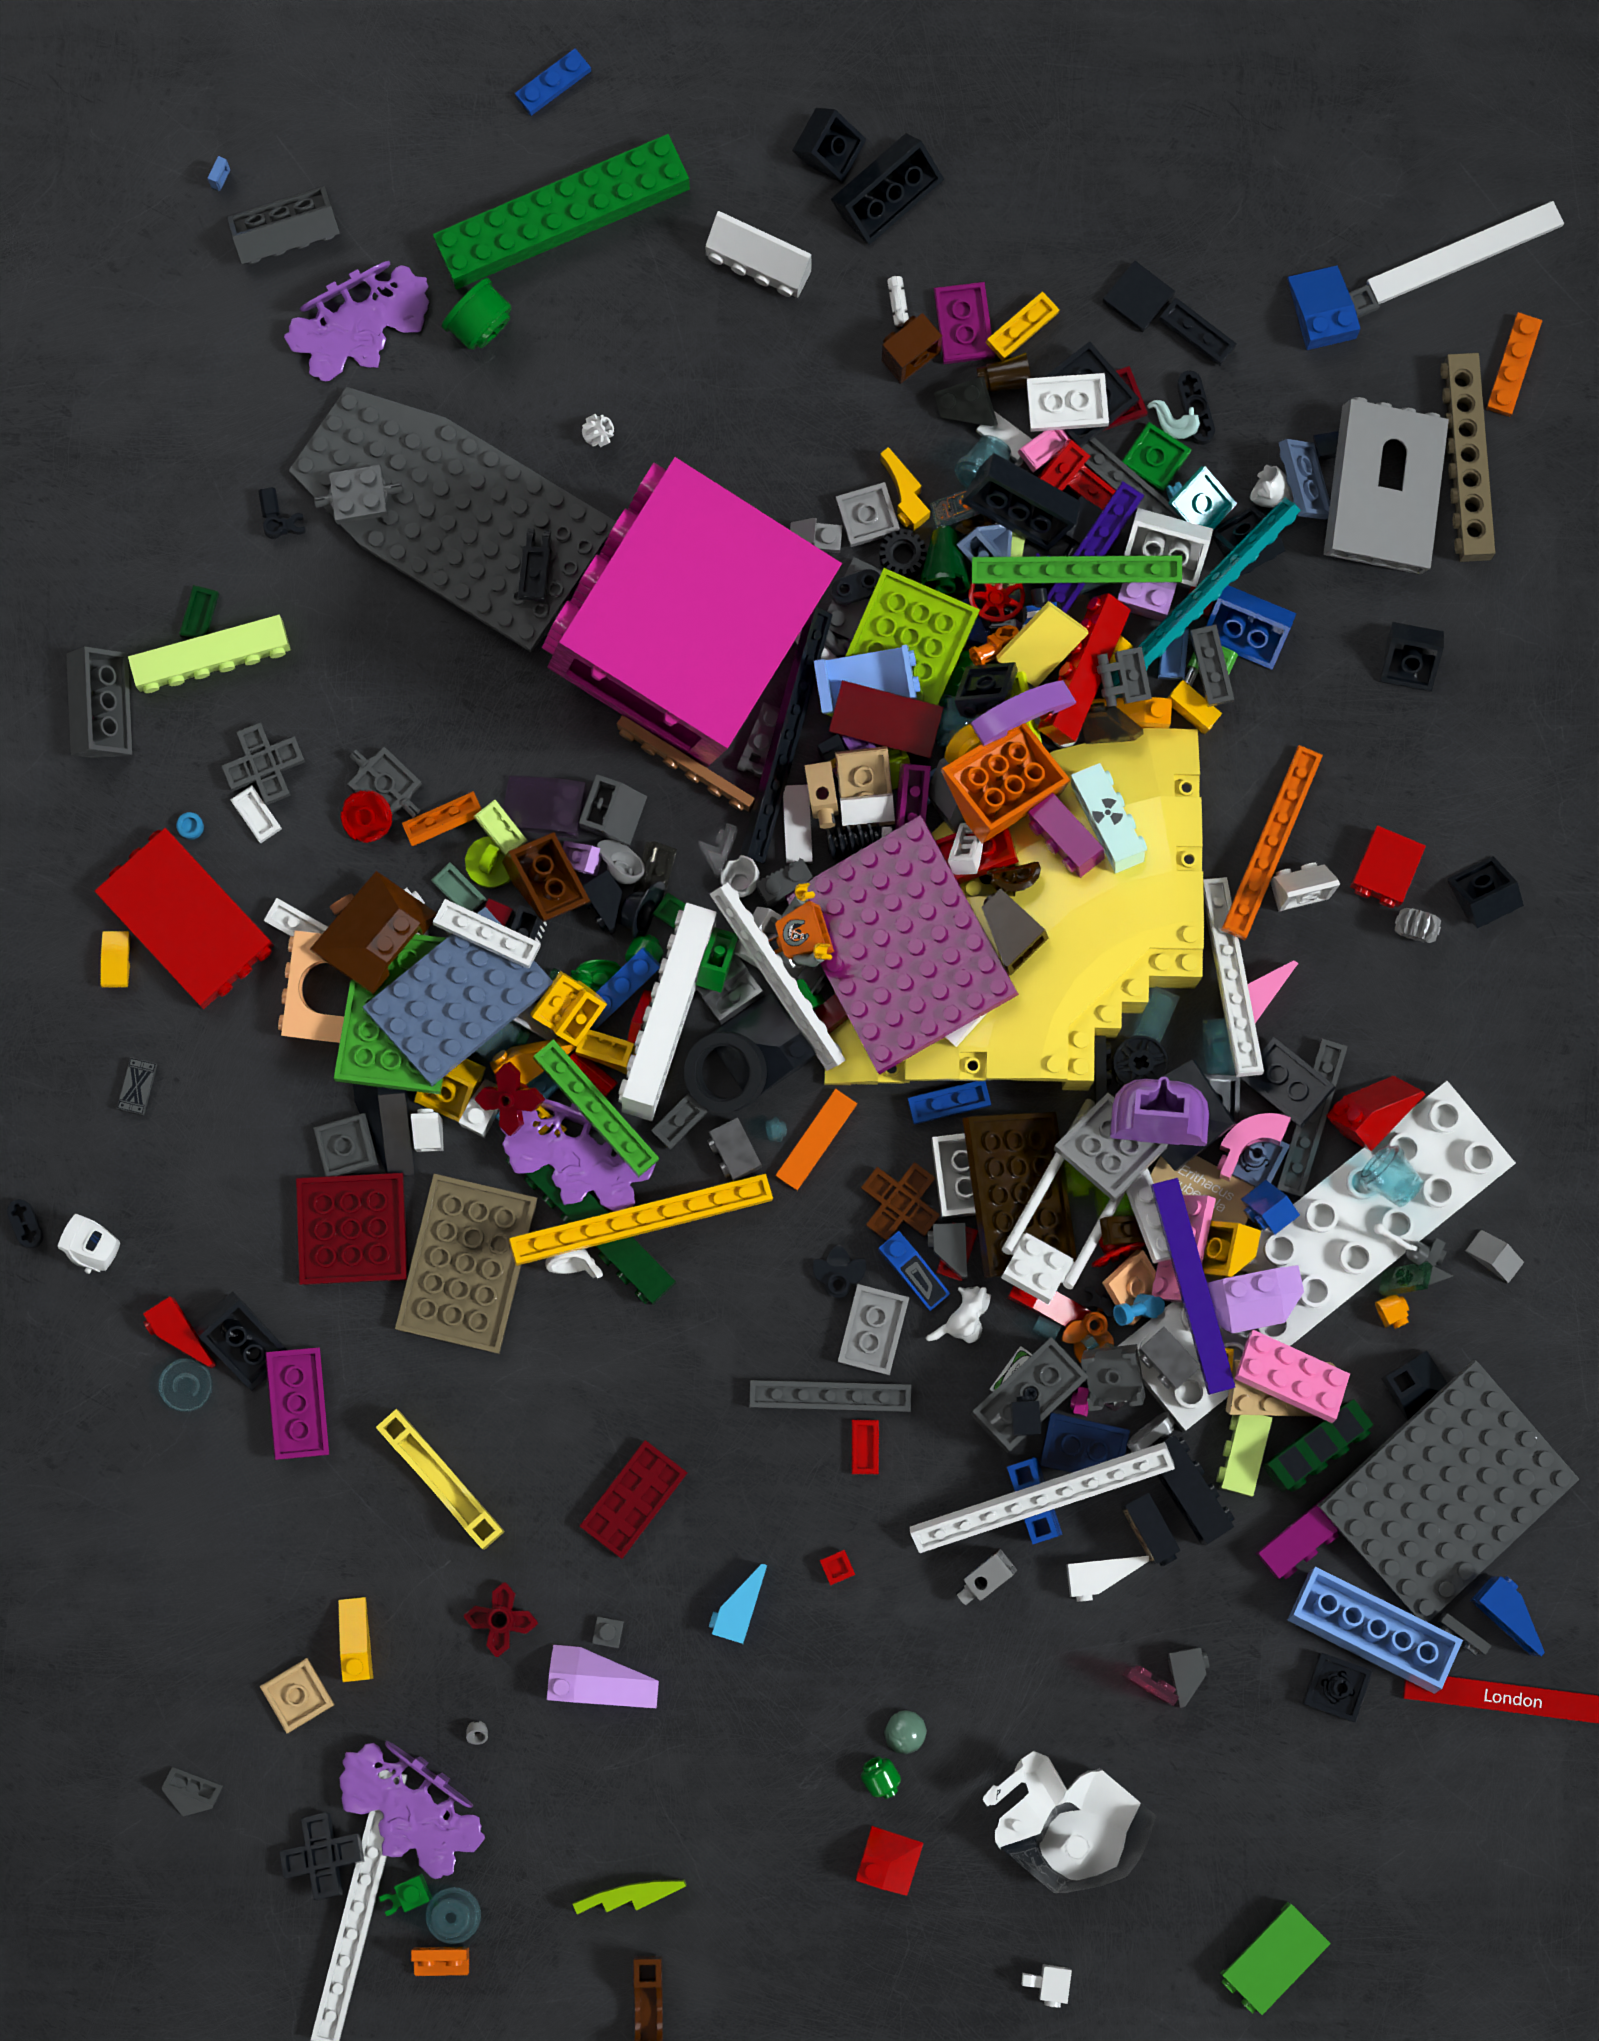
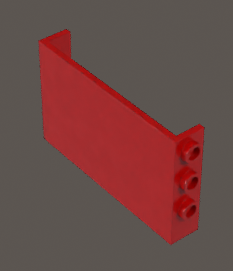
(184, 918)

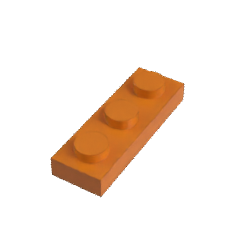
(442, 819)

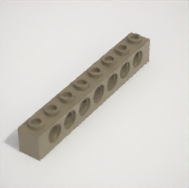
(1468, 368)

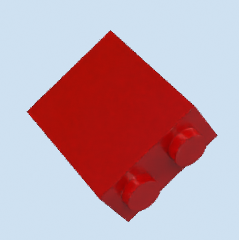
(1387, 867)

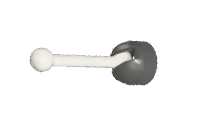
(1415, 1251)

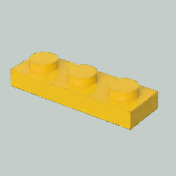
(1022, 326)

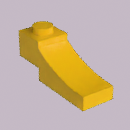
(911, 509)
(606, 1050)

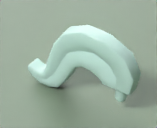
(1180, 428)

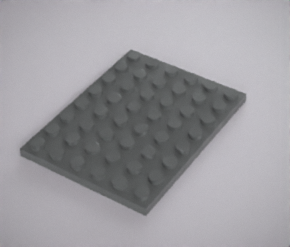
(1448, 1492)

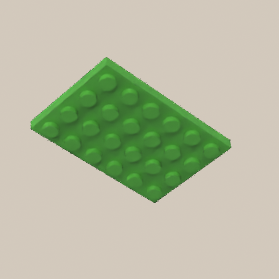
(364, 1050)

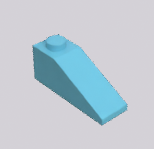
(737, 1611)

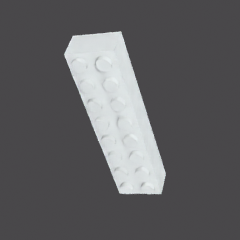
(668, 1012)

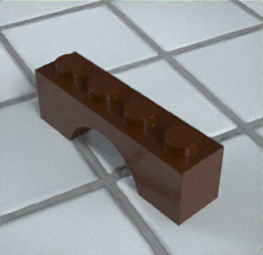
(648, 1998)

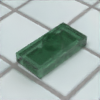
(1405, 1279)

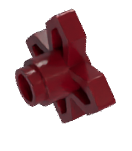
(510, 1098)
(499, 1635)

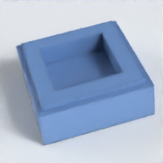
(219, 173)

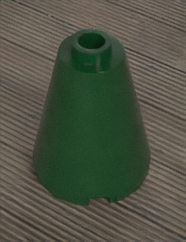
(945, 564)

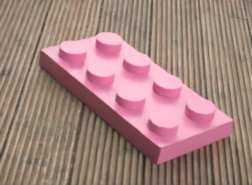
(1200, 1214)
(1292, 1376)

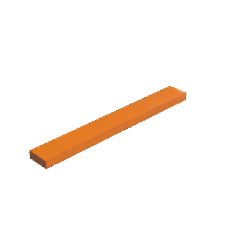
(1271, 842)

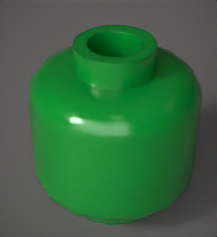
(650, 943)
(880, 1777)

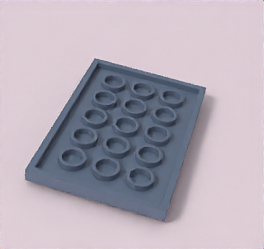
(454, 1003)

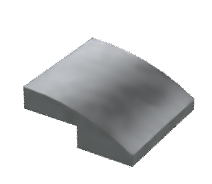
(737, 993)

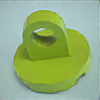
(485, 864)

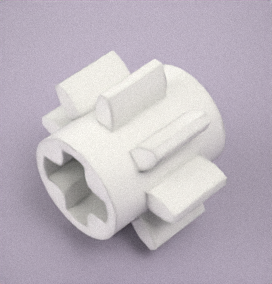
(597, 430)

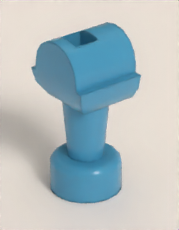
(1144, 1306)

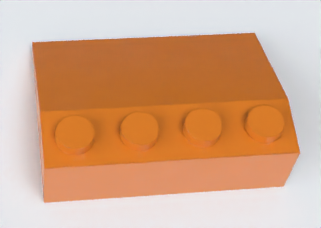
(1003, 781)

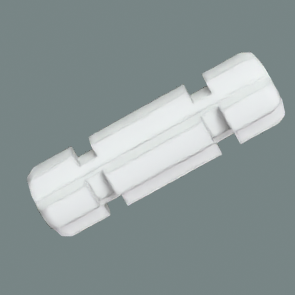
(898, 300)

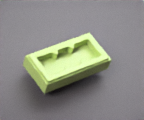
(500, 827)

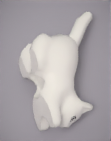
(965, 1320)

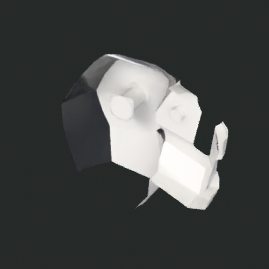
(1072, 1834)

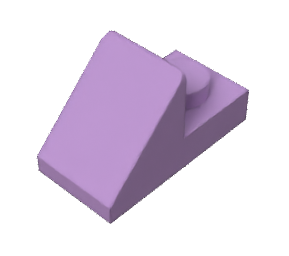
(583, 857)

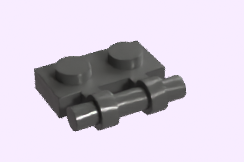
(1131, 673)

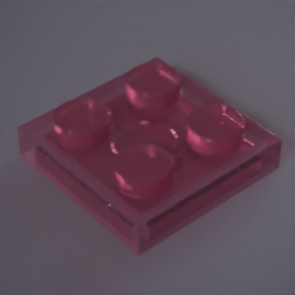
(1161, 1690)

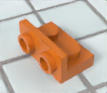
(440, 1961)

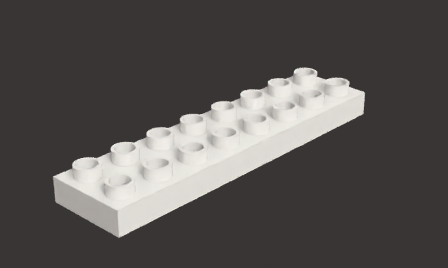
(1337, 1238)

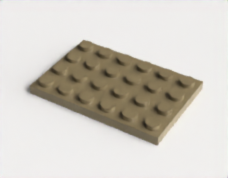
(464, 1264)

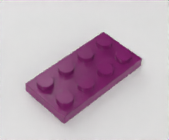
(297, 1403)

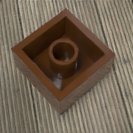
(911, 347)

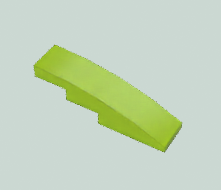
(640, 1893)

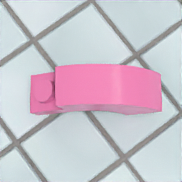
(1254, 1129)

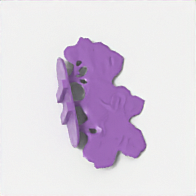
(358, 326)
(578, 1161)
(409, 1815)

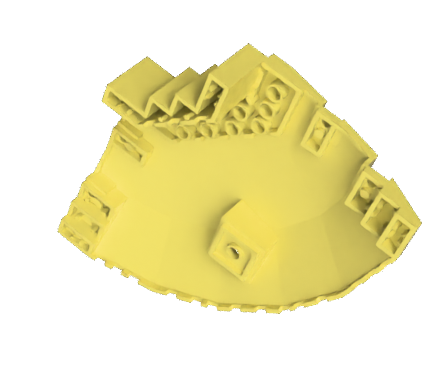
(1104, 930)

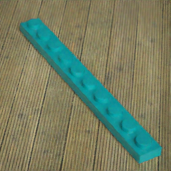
(1212, 586)

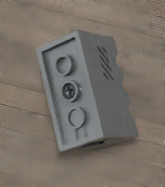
(1047, 1376)

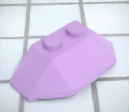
(1256, 1298)

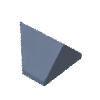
(987, 542)

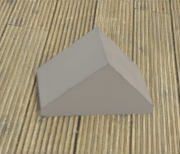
(1495, 1255)

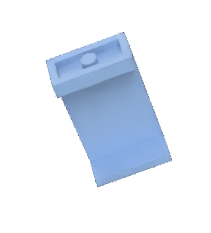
(881, 670)

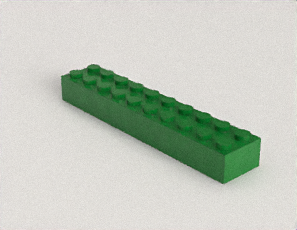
(562, 211)

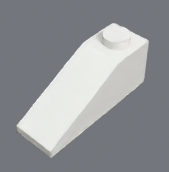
(1096, 1576)

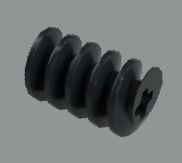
(851, 840)

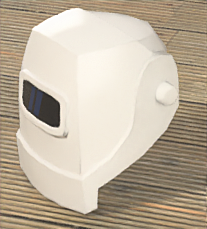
(88, 1244)

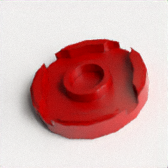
(366, 816)

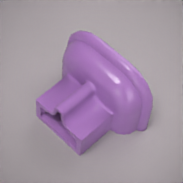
(1160, 1113)

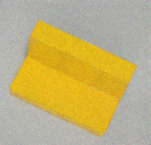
(1193, 707)

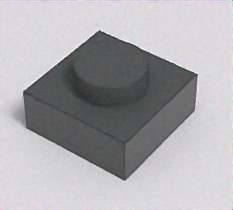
(608, 1632)

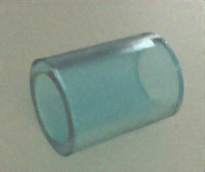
(1046, 1327)

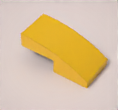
(115, 959)

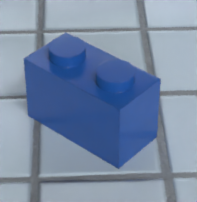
(1269, 1207)

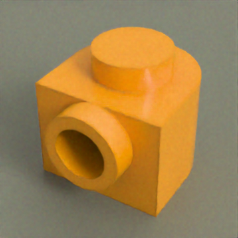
(1393, 1311)

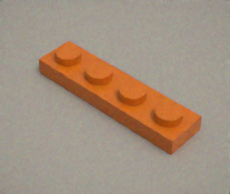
(1514, 364)

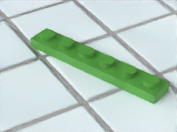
(596, 1108)

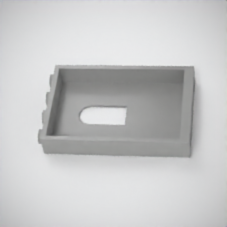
(1379, 522)

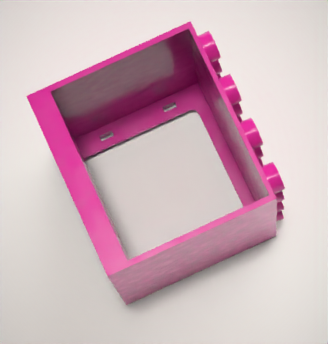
(688, 610)

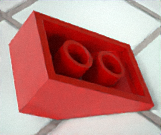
(1374, 1110)

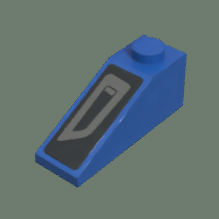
(913, 1270)

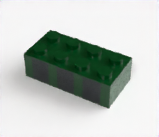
(1316, 1446)

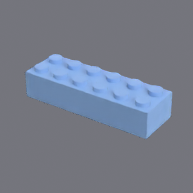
(1375, 1630)

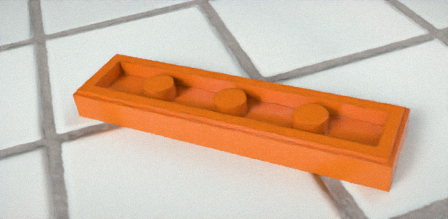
(816, 1139)

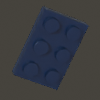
(1079, 1443)

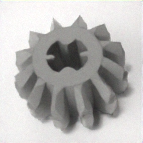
(1417, 925)

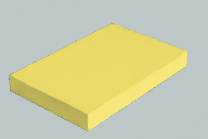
(1043, 643)

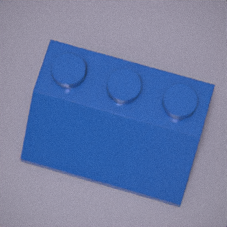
(1251, 626)

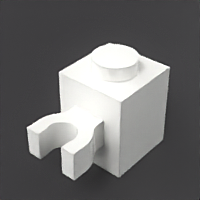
(1053, 1984)

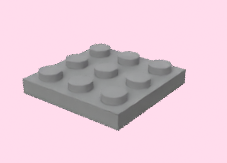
(1104, 1160)

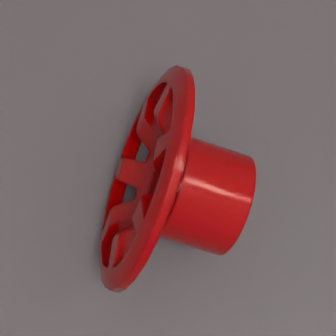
(995, 600)
(1113, 1251)

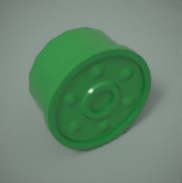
(478, 316)

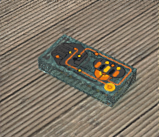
(951, 510)

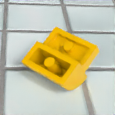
(568, 1008)

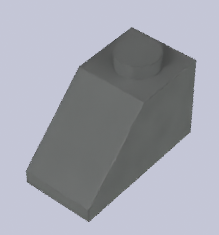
(950, 1246)
(1187, 1672)

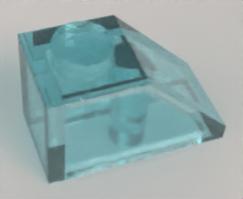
(1217, 1048)

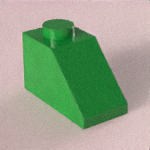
(717, 960)

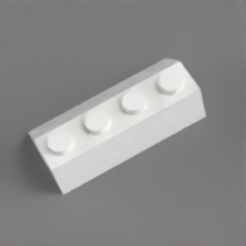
(758, 255)

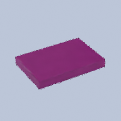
(963, 322)

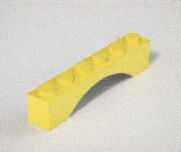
(440, 1479)

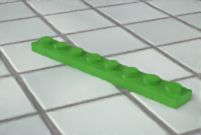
(1077, 569)

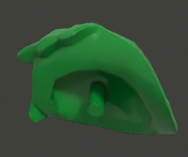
(595, 973)

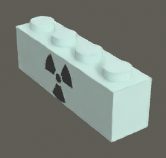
(1108, 818)

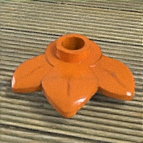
(1081, 1328)

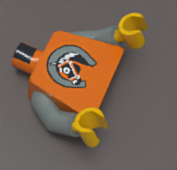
(803, 931)

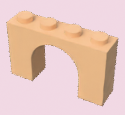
(298, 1017)

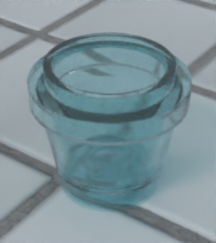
(968, 465)
(1391, 1176)
(465, 1908)

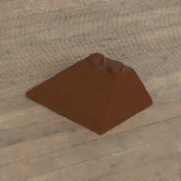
(373, 931)

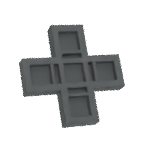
(263, 763)

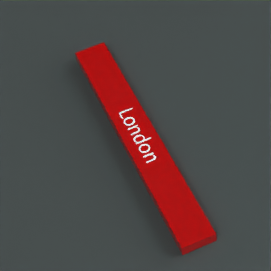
(1509, 1699)

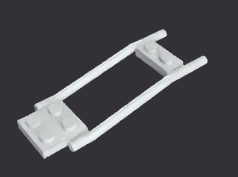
(1036, 1265)

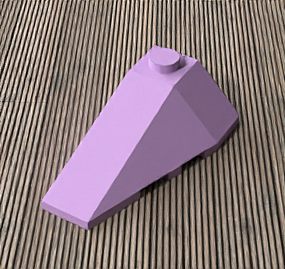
(593, 1679)

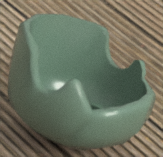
(905, 1732)

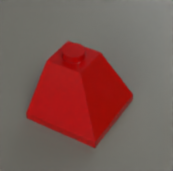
(889, 1861)

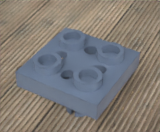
(1254, 1157)

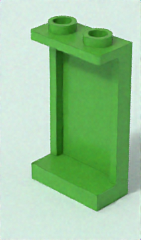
(1274, 1960)

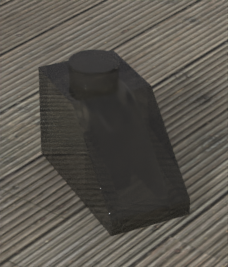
(1109, 725)

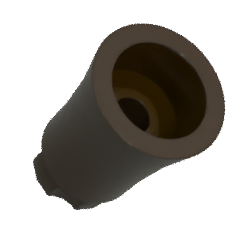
(1006, 374)

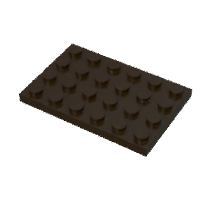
(1005, 1167)

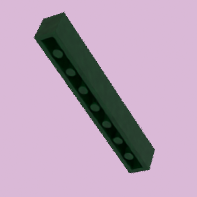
(626, 1254)

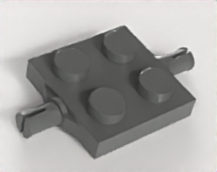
(358, 494)
(388, 778)

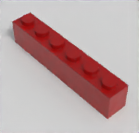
(1104, 623)

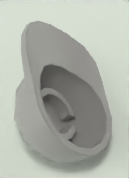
(621, 861)

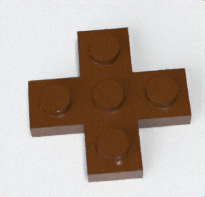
(900, 1201)

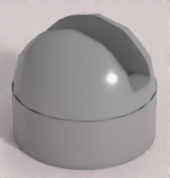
(477, 1738)

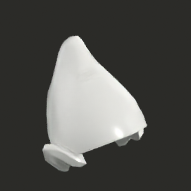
(1271, 487)

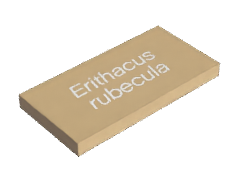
(1202, 1178)

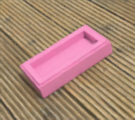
(1043, 448)

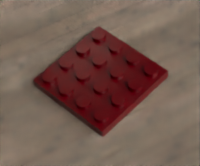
(351, 1229)

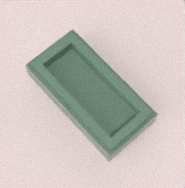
(458, 888)

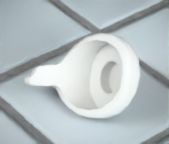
(573, 1262)

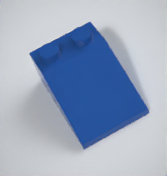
(1324, 307)
(1507, 1609)

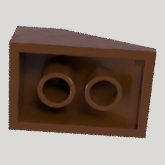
(545, 877)

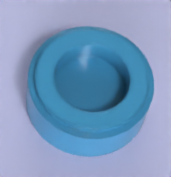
(190, 826)

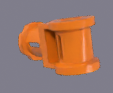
(996, 642)

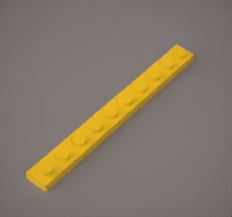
(640, 1219)

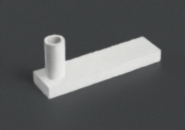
(486, 933)

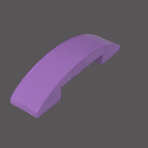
(1022, 709)

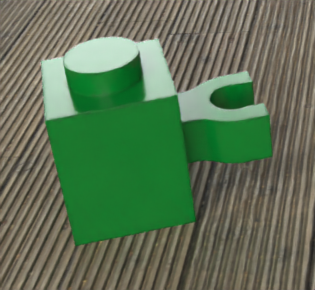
(408, 1895)

